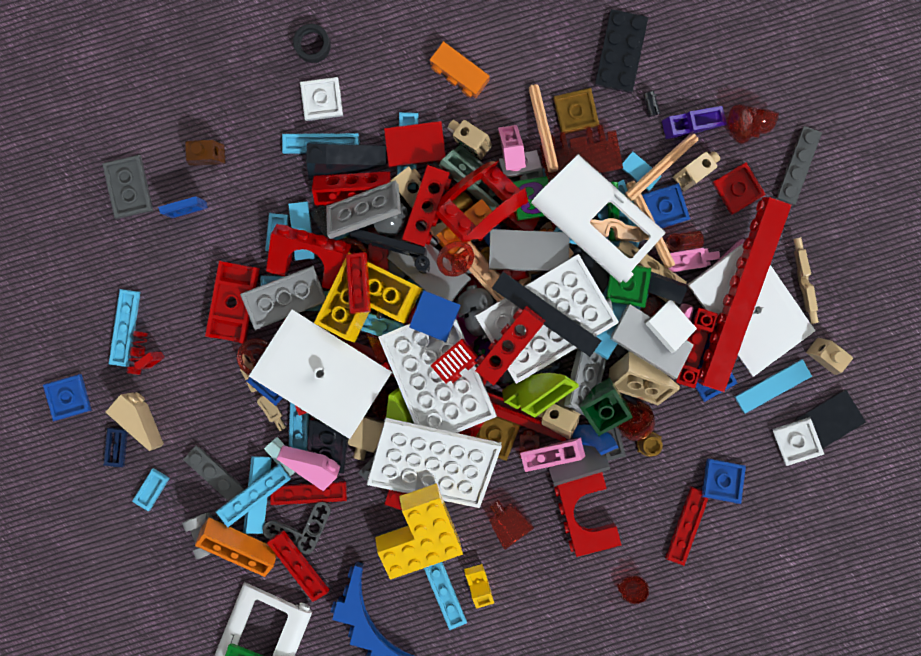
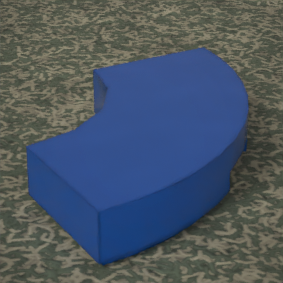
(603, 443)

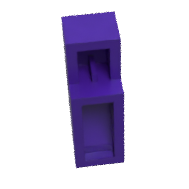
(694, 122)

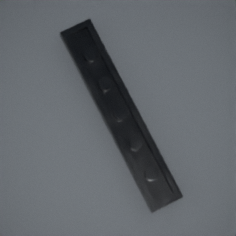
(553, 318)

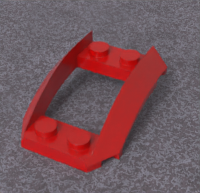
(499, 184)

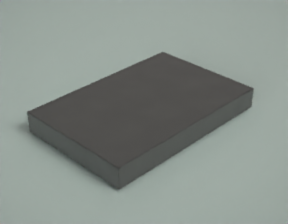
(127, 187)
(589, 465)

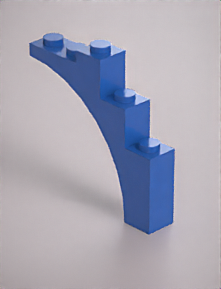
(353, 612)

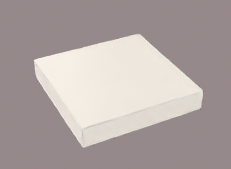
(321, 99)
(671, 326)
(798, 441)

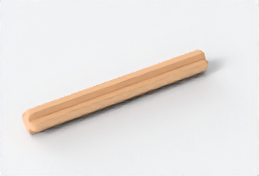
(543, 128)
(659, 168)
(660, 245)

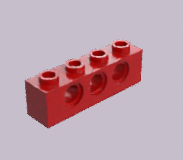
(432, 176)
(334, 188)
(493, 371)

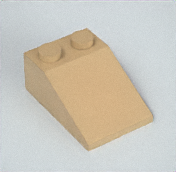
(641, 379)
(136, 418)

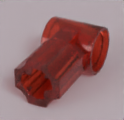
(685, 241)

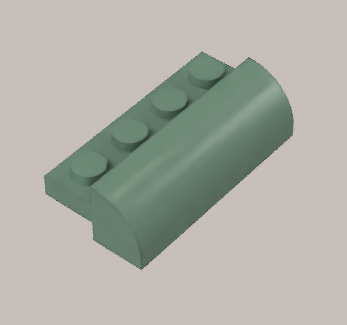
(460, 164)

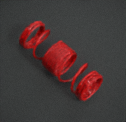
(139, 352)

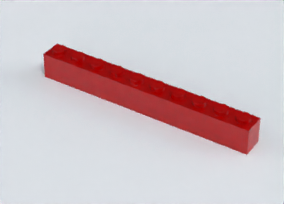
(743, 293)

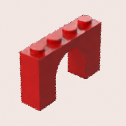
(287, 240)
(584, 539)

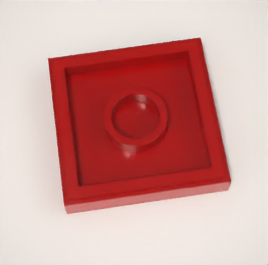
(738, 188)

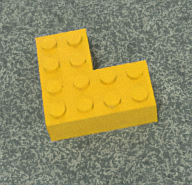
(387, 295)
(425, 540)

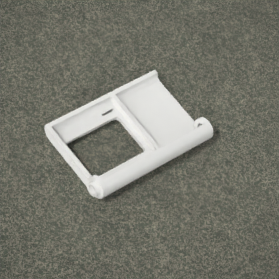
(576, 198)
(292, 632)

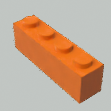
(236, 547)

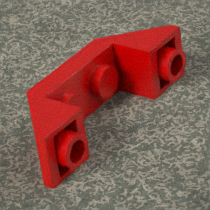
(704, 322)

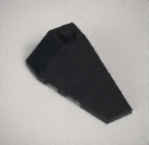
(343, 158)

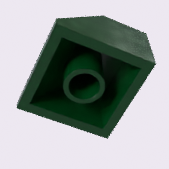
(605, 407)

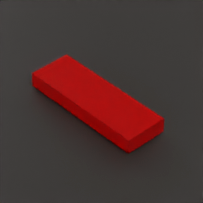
(358, 283)

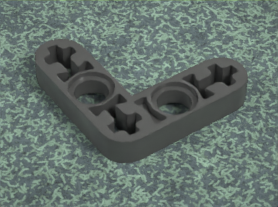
(300, 536)

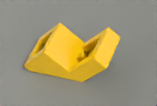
(479, 586)

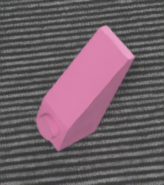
(512, 148)
(553, 454)
(312, 466)

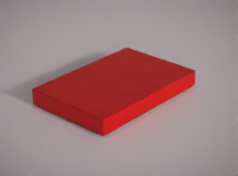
(415, 144)

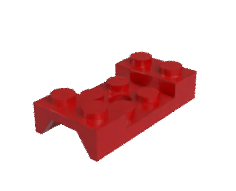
(225, 321)

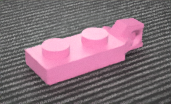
(693, 259)

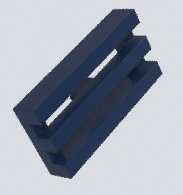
(123, 445)

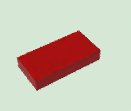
(149, 360)

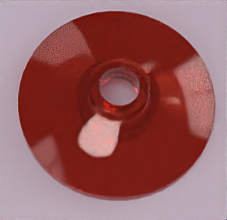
(740, 123)

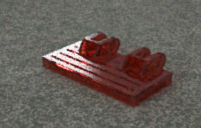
(602, 156)

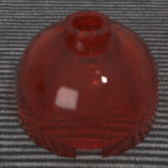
(763, 120)
(640, 425)

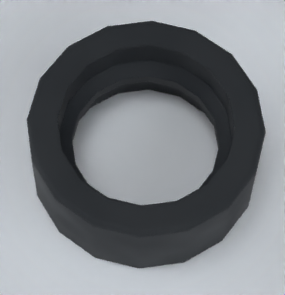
(304, 30)

